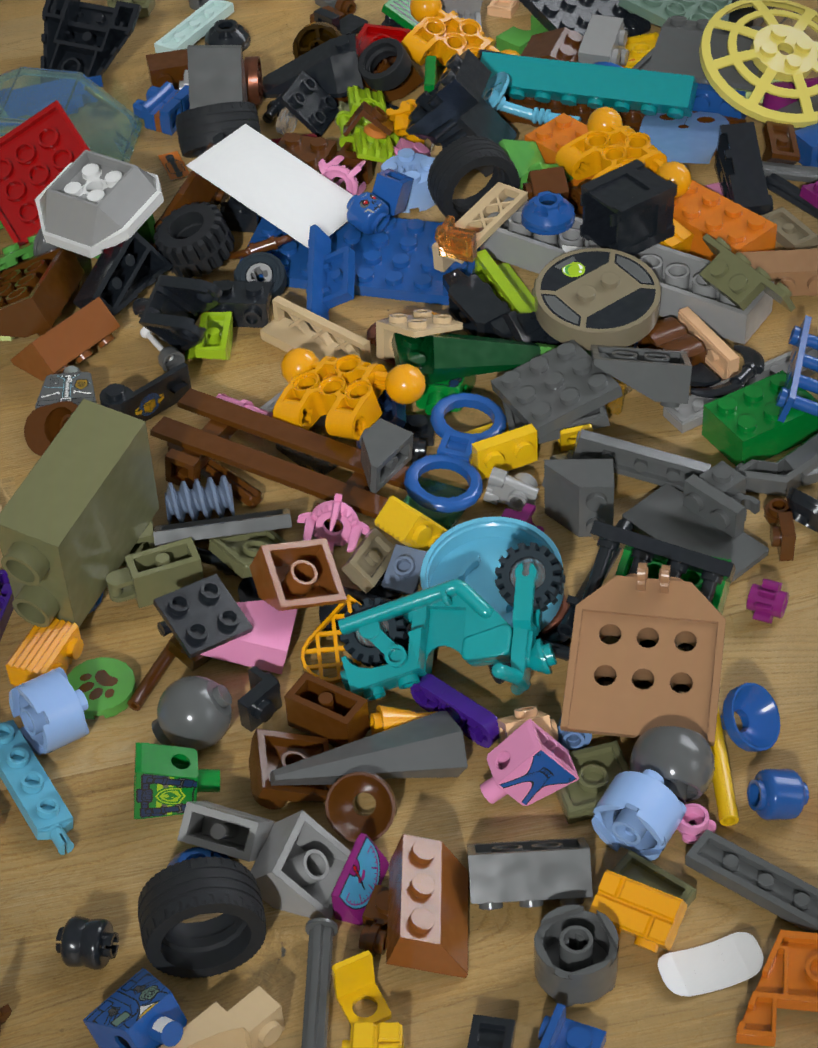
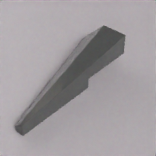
(416, 749)

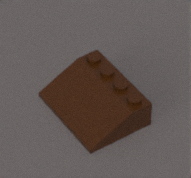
(37, 292)

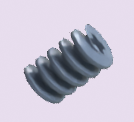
(199, 499)

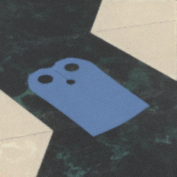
(688, 144)

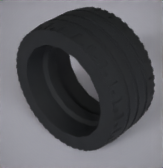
(201, 124)
(457, 161)
(196, 889)

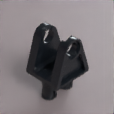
(176, 308)

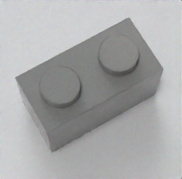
(224, 830)

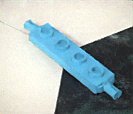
(33, 789)

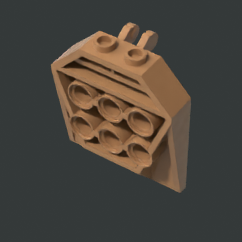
(636, 611)

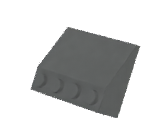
(679, 51)

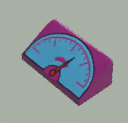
(360, 874)

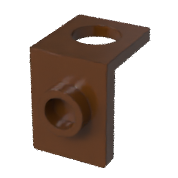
(374, 115)

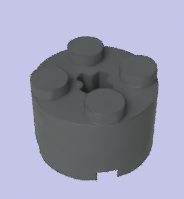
(576, 955)

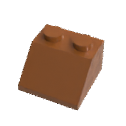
(297, 575)

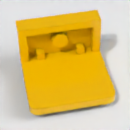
(504, 450)

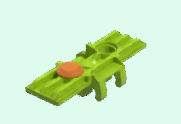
(367, 139)

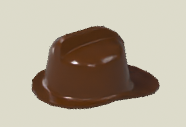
(45, 424)

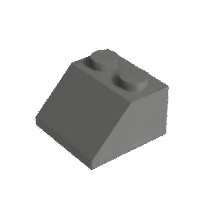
(579, 493)

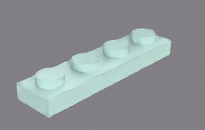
(194, 26)

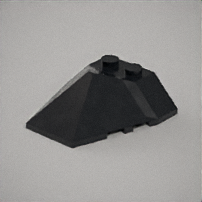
(85, 34)

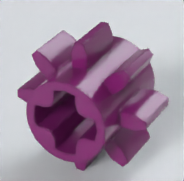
(767, 601)

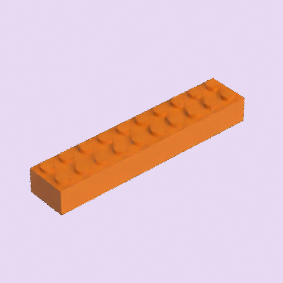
(697, 210)

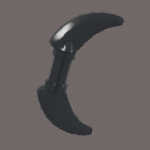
(753, 365)

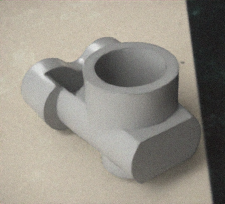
(511, 490)

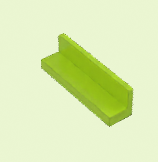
(504, 283)

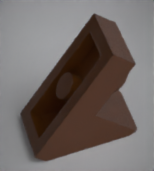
(780, 143)

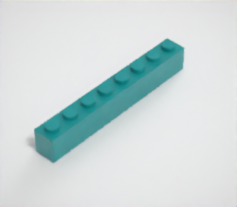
(595, 85)

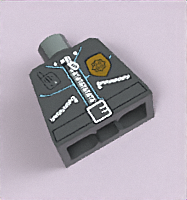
(68, 386)

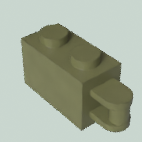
(156, 572)

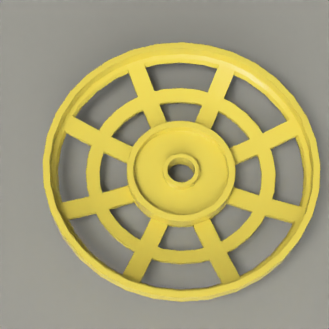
(767, 58)

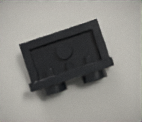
(246, 301)

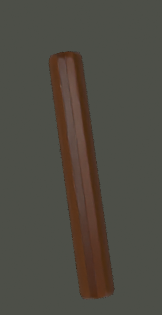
(240, 488)

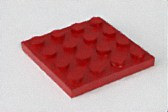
(29, 162)

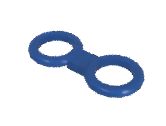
(454, 453)

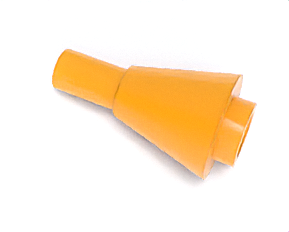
(390, 717)

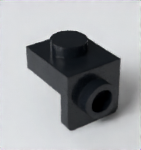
(261, 701)

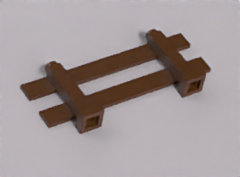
(227, 418)

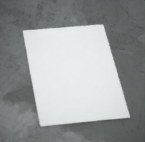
(274, 184)

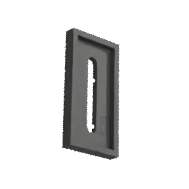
(223, 526)

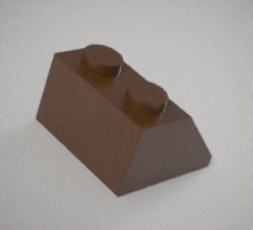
(555, 45)

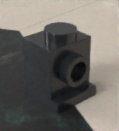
(239, 217)

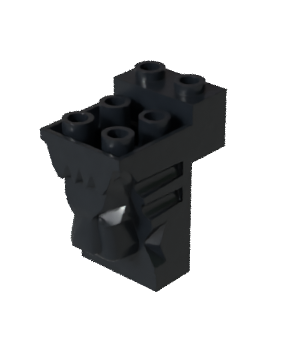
(457, 107)

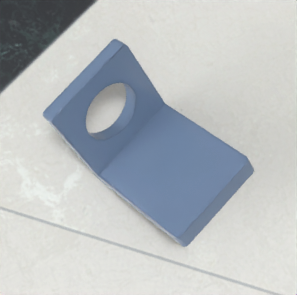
(403, 570)

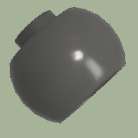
(679, 757)

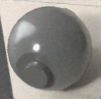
(193, 713)

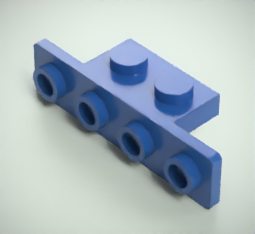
(329, 274)

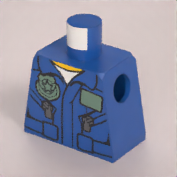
(138, 1016)

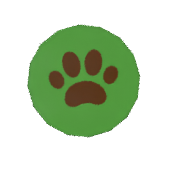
(105, 684)

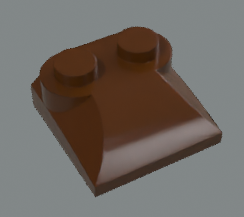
(277, 749)

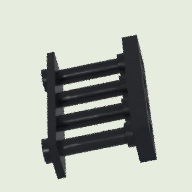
(643, 550)

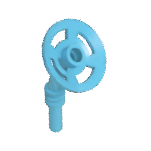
(498, 101)

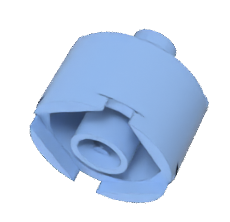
(417, 167)
(49, 711)
(638, 813)

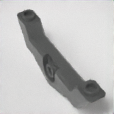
(793, 470)

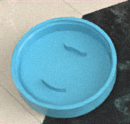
(472, 554)

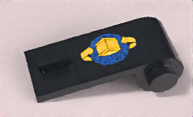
(150, 398)

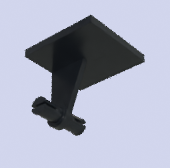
(307, 103)
(201, 616)

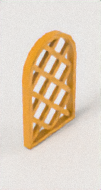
(317, 633)

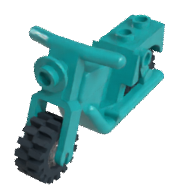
(455, 618)

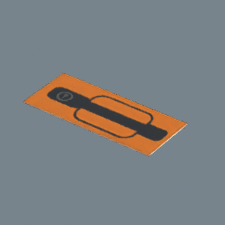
(174, 165)

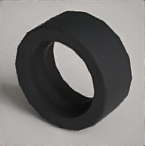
(393, 75)

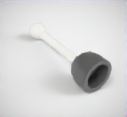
(169, 356)

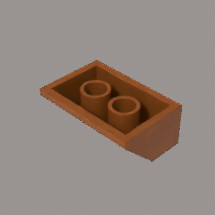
(68, 341)
(427, 908)

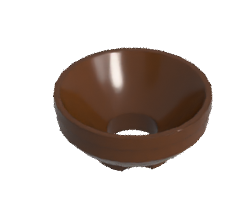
(347, 819)

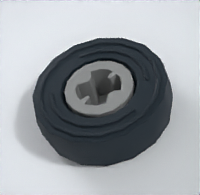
(264, 264)

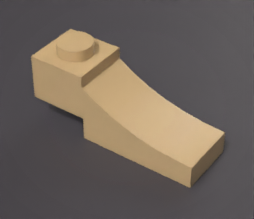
(248, 1024)

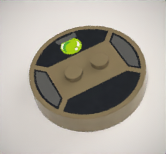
(597, 298)

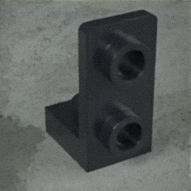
(347, 25)

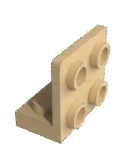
(417, 325)

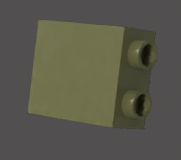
(78, 514)

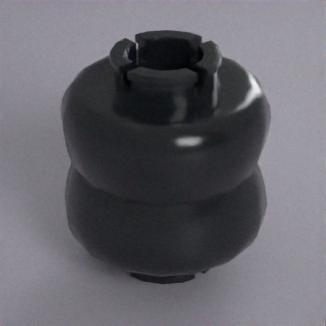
(87, 942)

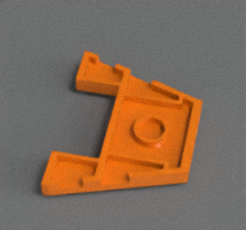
(786, 983)

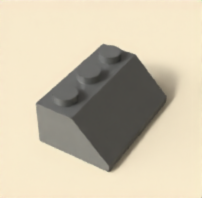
(529, 872)

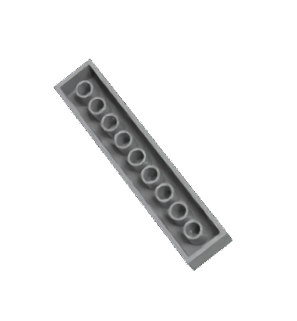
(675, 270)

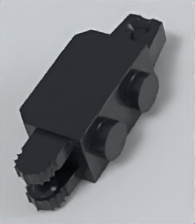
(476, 306)

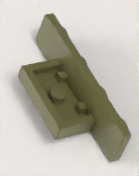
(737, 280)

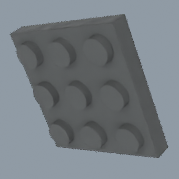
(556, 388)

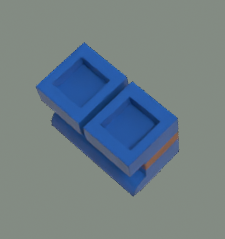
(162, 107)

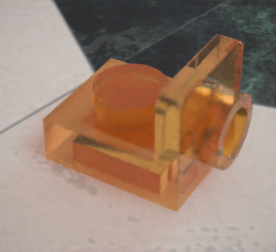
(456, 241)

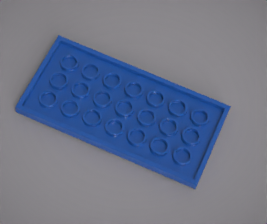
(387, 264)

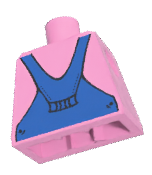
(528, 766)

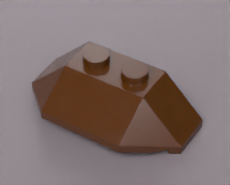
(194, 190)

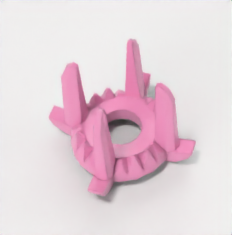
(332, 170)
(333, 510)

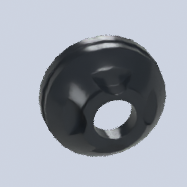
(228, 33)
(803, 508)

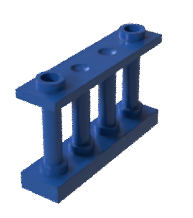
(788, 395)

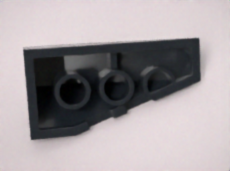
(329, 64)

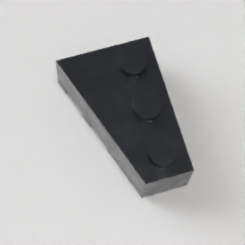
(741, 168)
(122, 274)

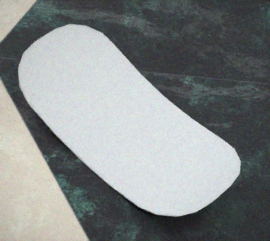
(711, 965)

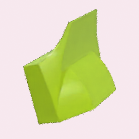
(217, 339)

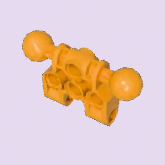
(444, 34)
(613, 145)
(342, 390)

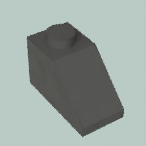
(384, 452)

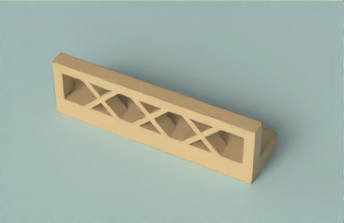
(477, 218)
(296, 334)

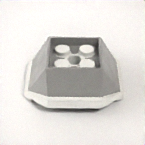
(97, 204)

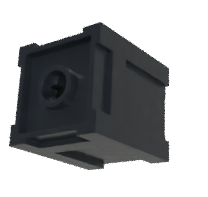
(628, 209)

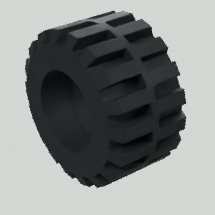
(194, 239)

